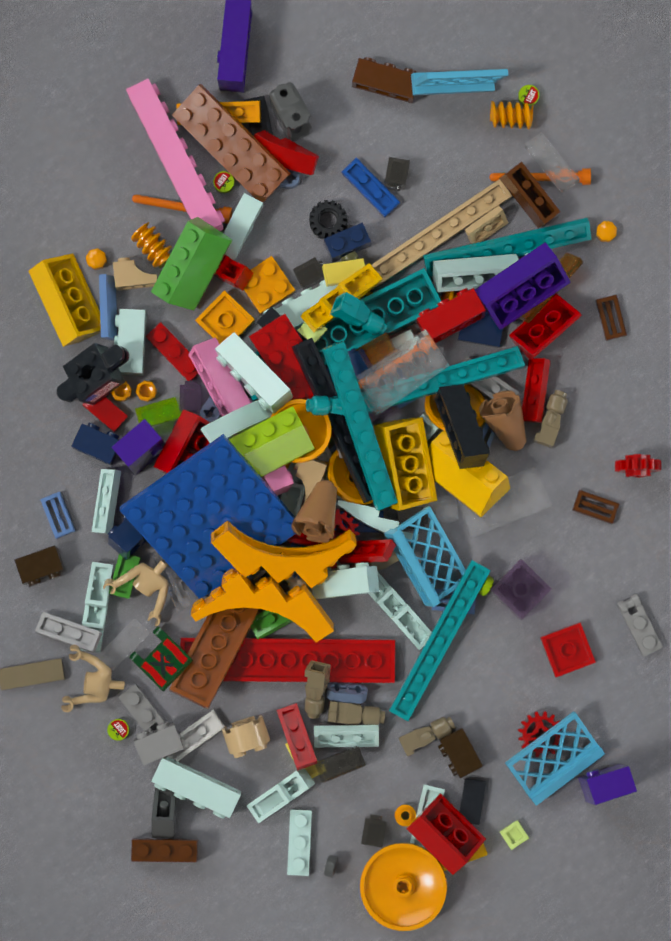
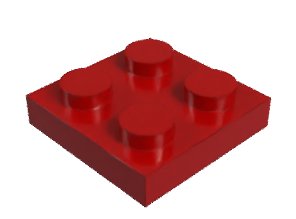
(567, 650)

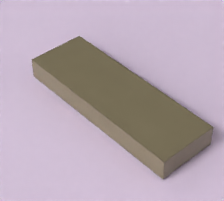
(31, 674)

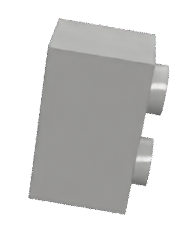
(158, 743)

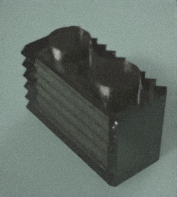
(340, 764)

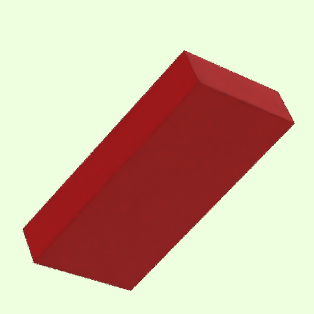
(107, 413)

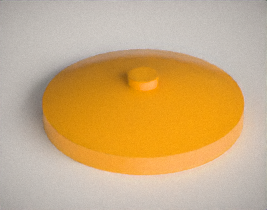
(403, 886)

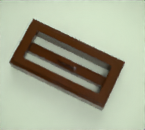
(614, 335)
(594, 515)

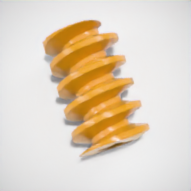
(511, 115)
(151, 245)

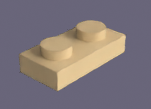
(486, 225)

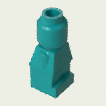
(357, 313)
(324, 405)

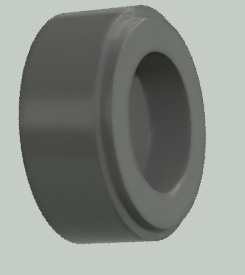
(331, 865)

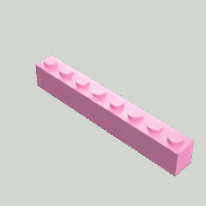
(173, 154)
(230, 396)

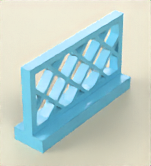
(456, 81)
(411, 563)
(560, 774)

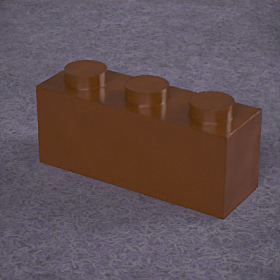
(383, 79)
(529, 195)
(164, 850)

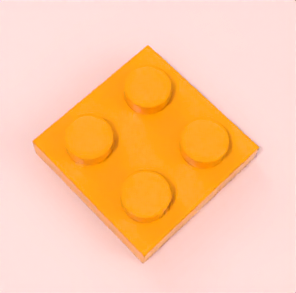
(268, 285)
(224, 318)

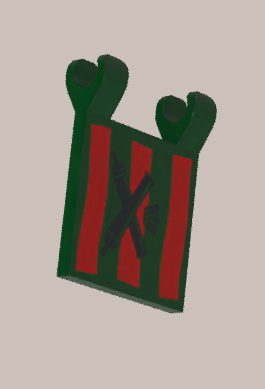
(164, 662)

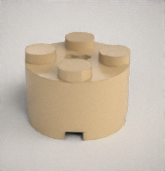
(246, 735)

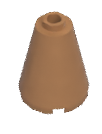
(505, 419)
(318, 513)

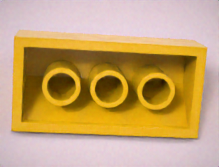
(67, 298)
(407, 461)
(474, 487)

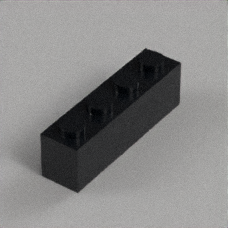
(462, 426)

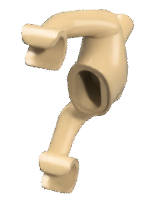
(147, 583)
(95, 684)

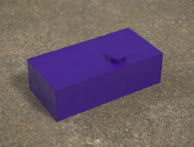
(234, 45)
(522, 286)
(139, 446)
(607, 784)

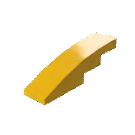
(356, 285)

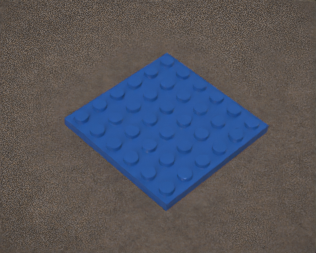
(195, 500)

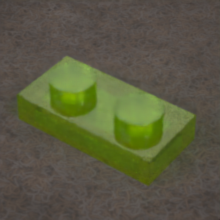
(159, 412)

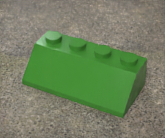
(191, 264)

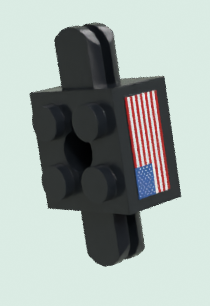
(95, 383)

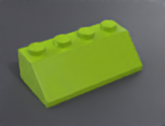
(274, 442)

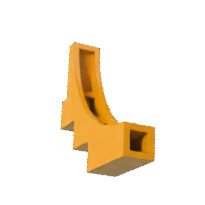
(280, 562)
(267, 595)

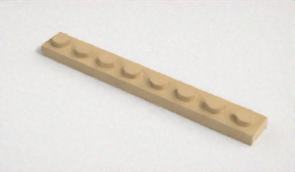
(441, 231)

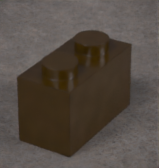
(39, 566)
(460, 753)

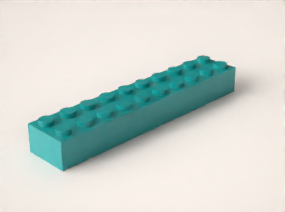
(396, 304)

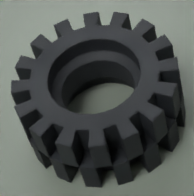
(327, 207)

